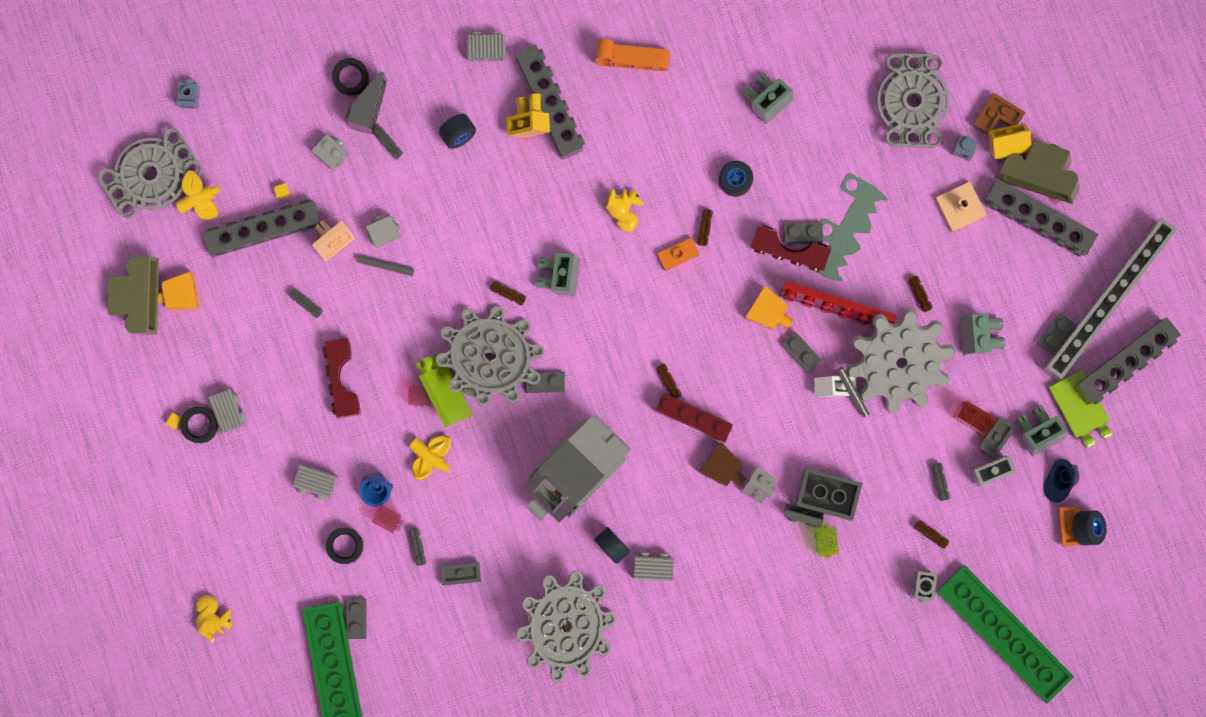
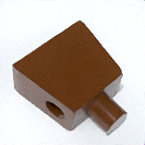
(723, 467)

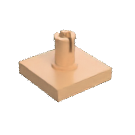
(960, 206)
(332, 239)

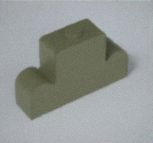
(1043, 172)
(136, 295)

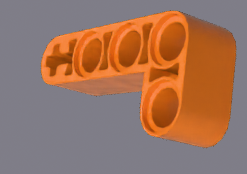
(631, 56)

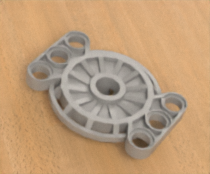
(925, 89)
(134, 169)

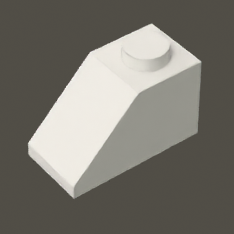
(831, 387)

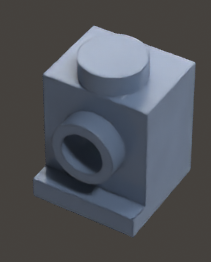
(188, 101)
(964, 148)

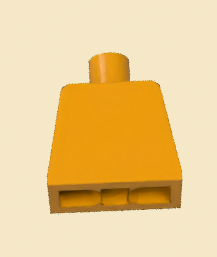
(180, 293)
(769, 311)

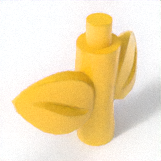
(198, 197)
(430, 456)

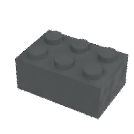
(828, 494)

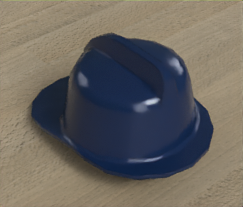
(1060, 480)

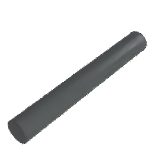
(385, 265)
(853, 392)

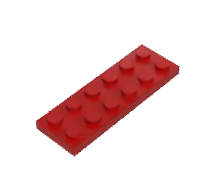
(829, 303)

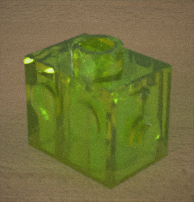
(822, 548)

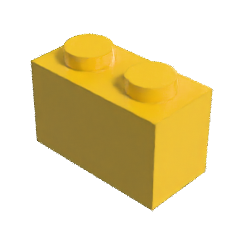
(1009, 141)

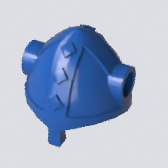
(375, 489)

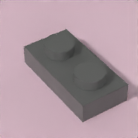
(803, 232)
(1056, 333)
(801, 352)
(548, 383)
(997, 437)
(797, 514)
(460, 574)
(357, 619)

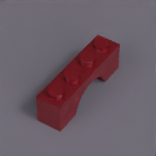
(813, 255)
(338, 354)
(693, 417)

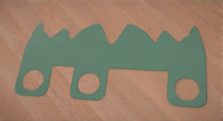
(856, 221)

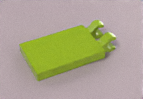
(449, 405)
(1077, 414)

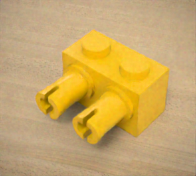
(527, 123)

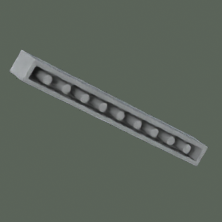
(1109, 299)

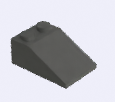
(366, 107)

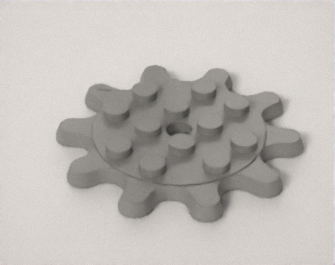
(495, 337)
(898, 341)
(585, 628)

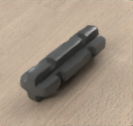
(388, 143)
(306, 303)
(940, 482)
(417, 546)

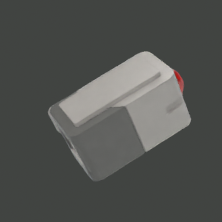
(575, 469)

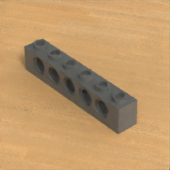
(534, 56)
(1084, 235)
(254, 237)
(1163, 329)

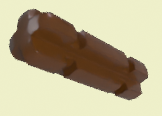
(705, 227)
(507, 293)
(920, 294)
(668, 381)
(931, 534)

